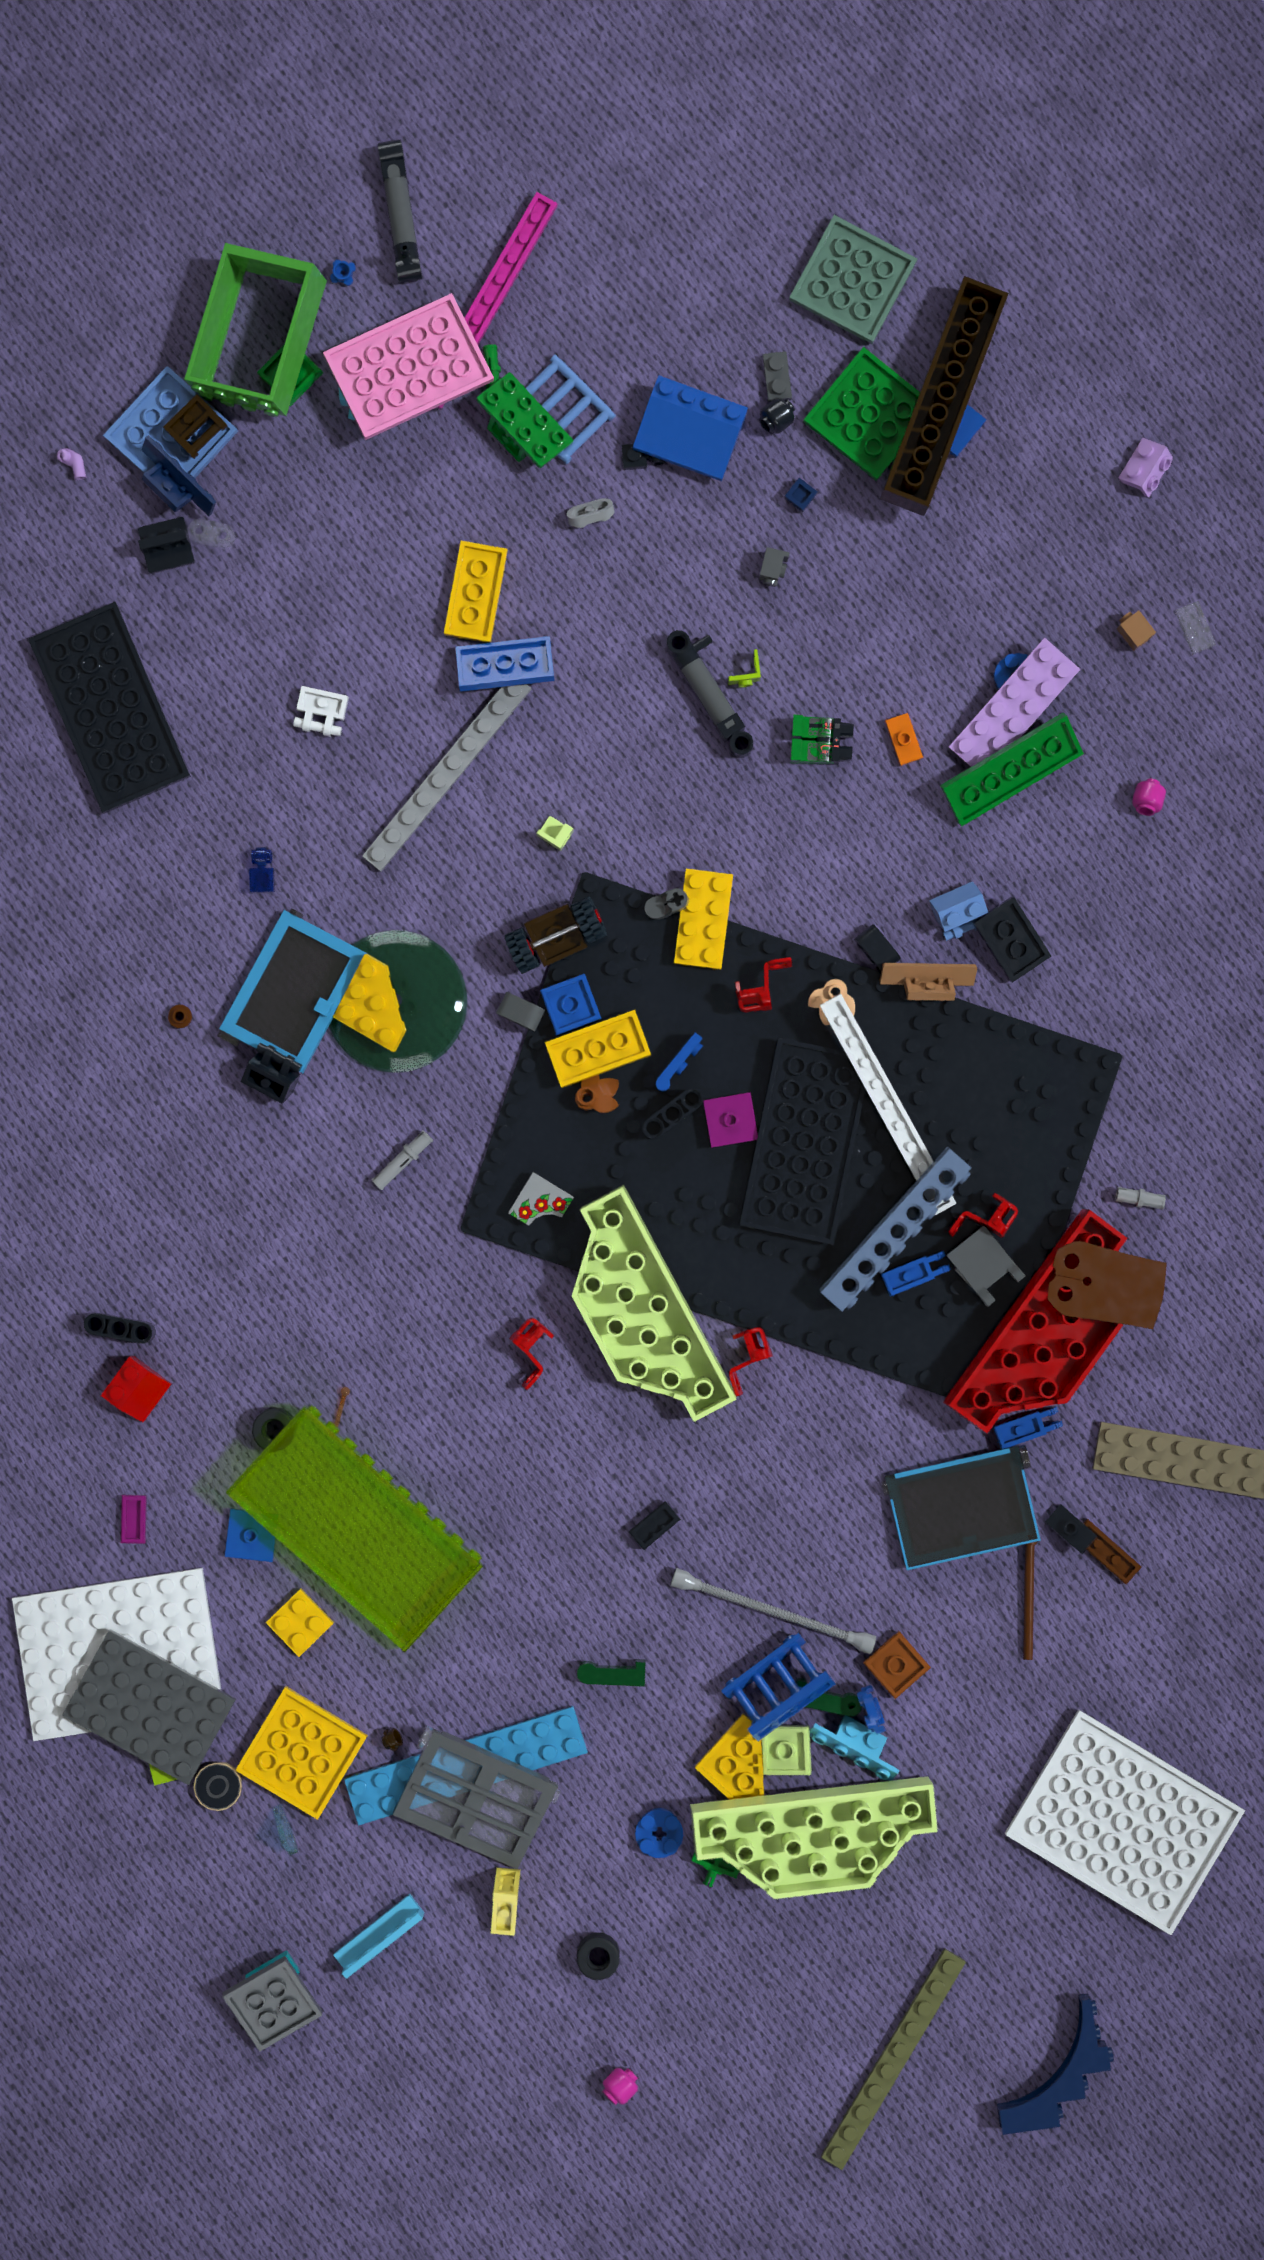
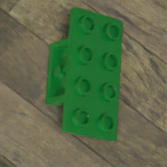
(522, 422)

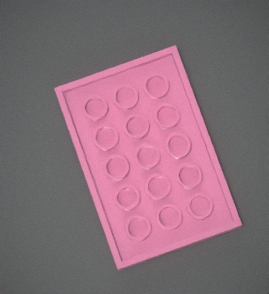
(408, 366)

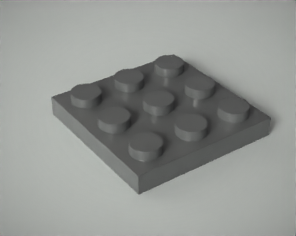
(272, 2003)

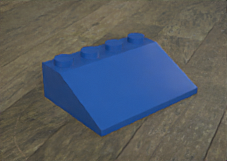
(690, 428)

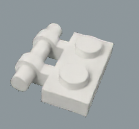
(324, 704)

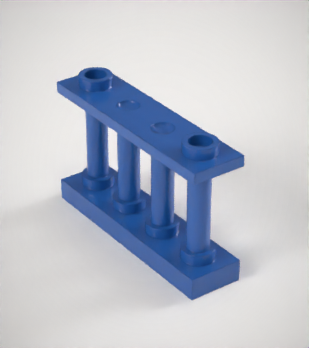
(780, 1710)

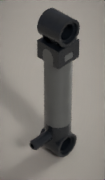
(399, 210)
(708, 692)

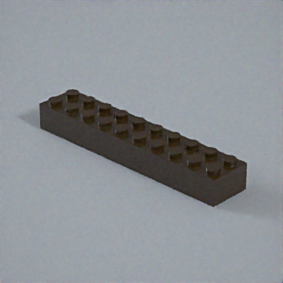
(944, 396)

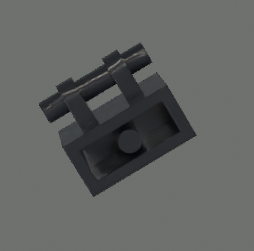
(272, 1073)

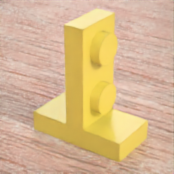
(505, 1901)

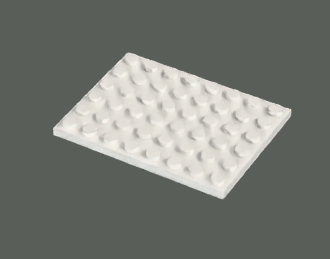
(67, 1626)
(1124, 1822)

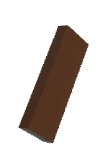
(1112, 1555)

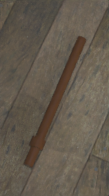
(1028, 1601)

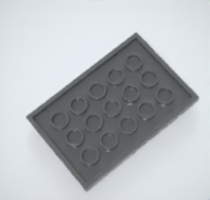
(149, 1707)

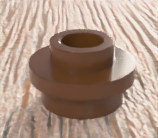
(187, 1016)

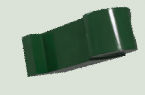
(612, 1675)
(832, 1702)

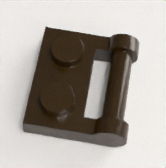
(189, 420)

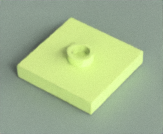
(787, 1751)

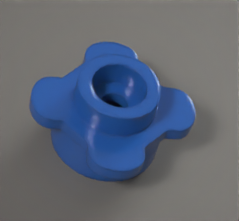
(339, 266)

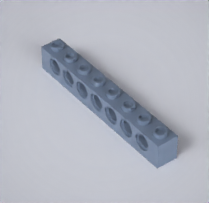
(845, 1298)

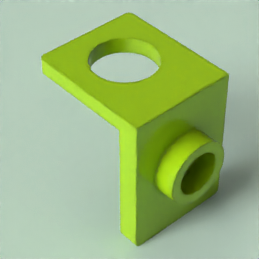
(747, 679)

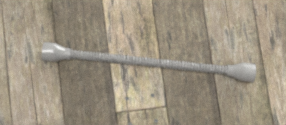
(860, 1640)

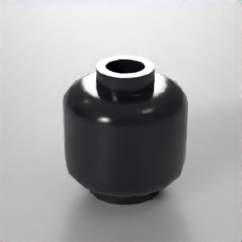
(777, 415)

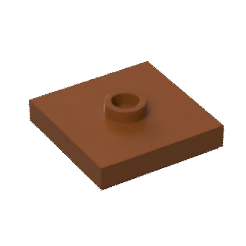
(896, 1664)

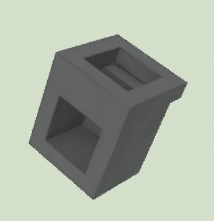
(773, 566)

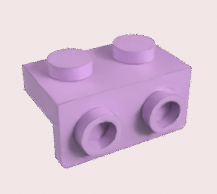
(1146, 466)

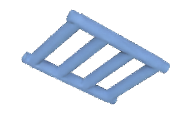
(589, 397)

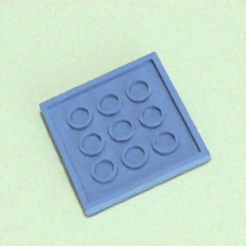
(148, 416)

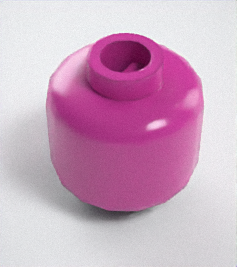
(1149, 797)
(620, 2086)

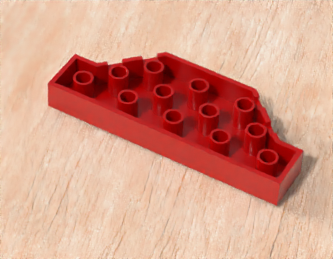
(1035, 1350)

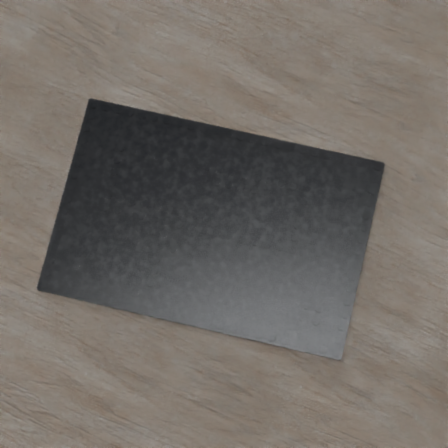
(971, 1079)

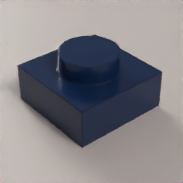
(801, 494)

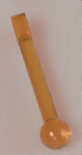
(345, 1392)

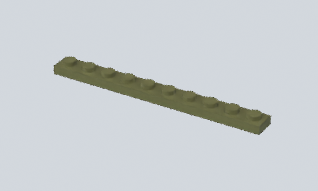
(893, 2059)

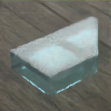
(285, 1831)

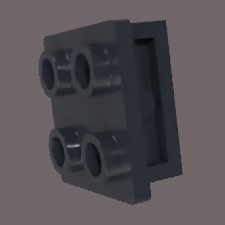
(166, 545)

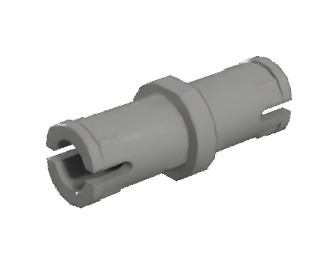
(1140, 1198)

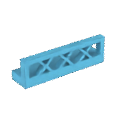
(379, 1935)

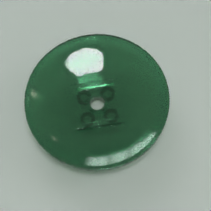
(430, 1006)

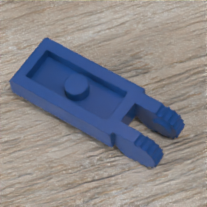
(912, 1274)
(1025, 1428)

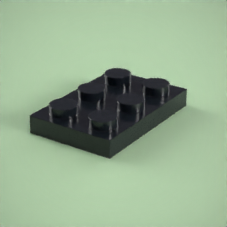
(1012, 939)

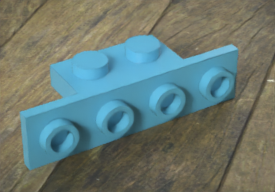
(857, 1744)

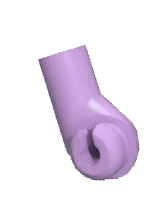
(73, 460)

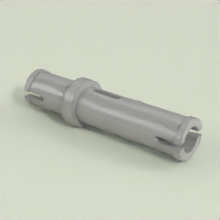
(402, 1160)

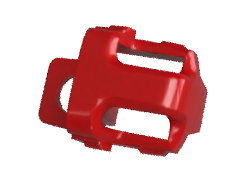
(761, 994)
(995, 1223)
(526, 1341)
(755, 1351)

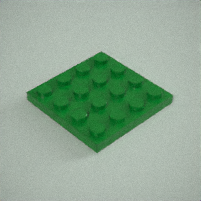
(865, 413)

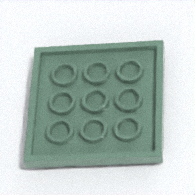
(853, 279)

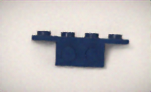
(172, 481)

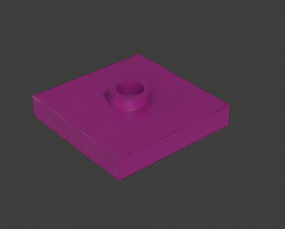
(730, 1120)

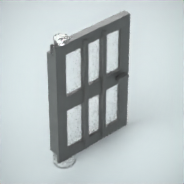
(475, 1797)

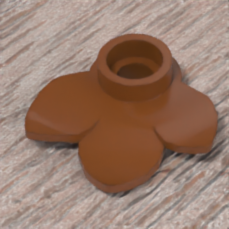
(601, 1092)

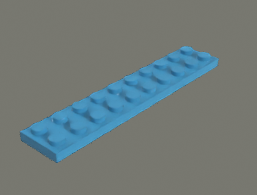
(527, 1743)

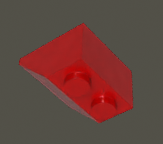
(136, 1389)

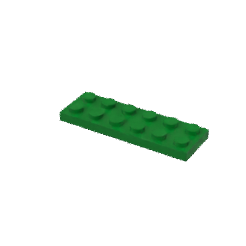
(1012, 769)

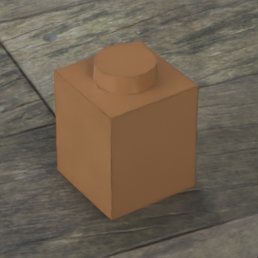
(1135, 629)

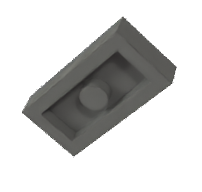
(777, 376)

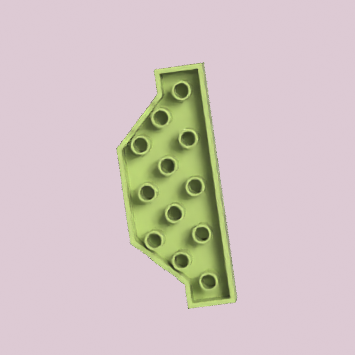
(641, 1313)
(817, 1836)

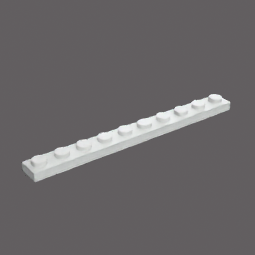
(881, 1092)

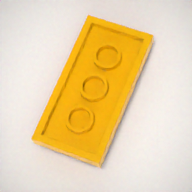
(475, 592)
(704, 919)
(598, 1048)

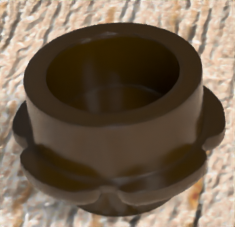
(392, 1739)

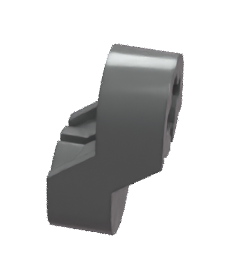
(675, 899)

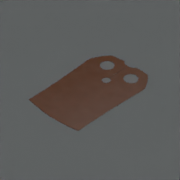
(1121, 1287)

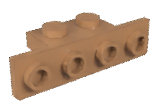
(927, 980)

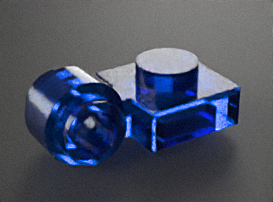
(261, 878)

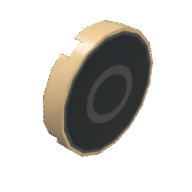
(218, 1786)

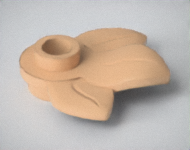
(824, 994)

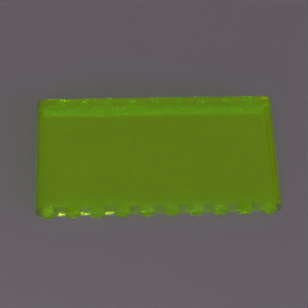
(355, 1527)

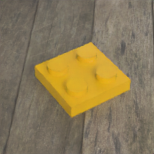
(299, 1622)

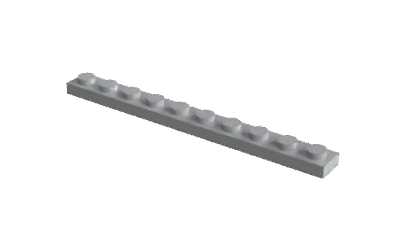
(445, 775)

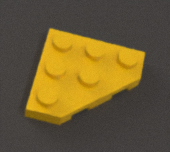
(372, 1005)
(735, 1762)

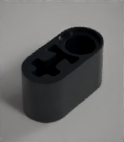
(876, 947)

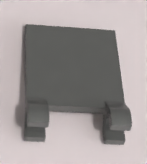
(983, 1263)

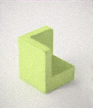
(555, 833)

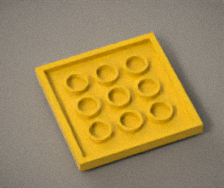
(301, 1752)

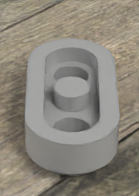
(590, 512)

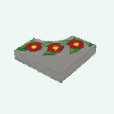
(540, 1199)

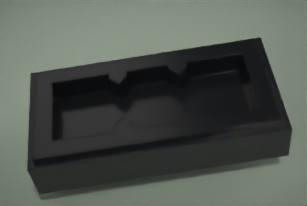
(654, 1525)
(1071, 1529)

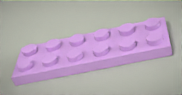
(1016, 704)

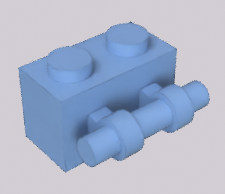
(958, 910)

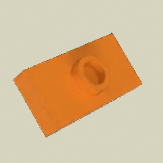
(904, 739)

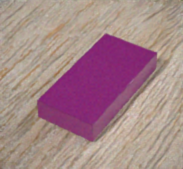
(133, 1519)

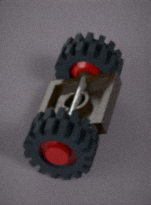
(555, 935)

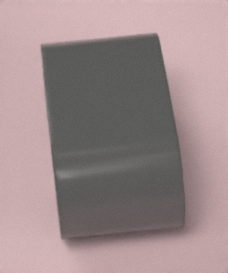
(520, 1011)

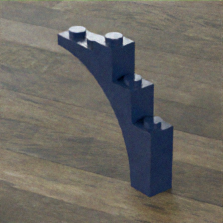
(1042, 2107)

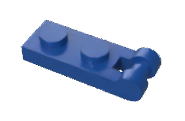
(678, 1063)

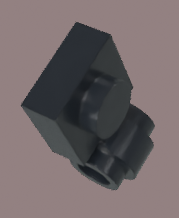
(637, 460)

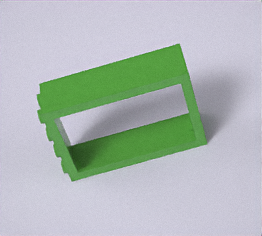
(218, 315)

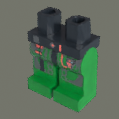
(824, 742)

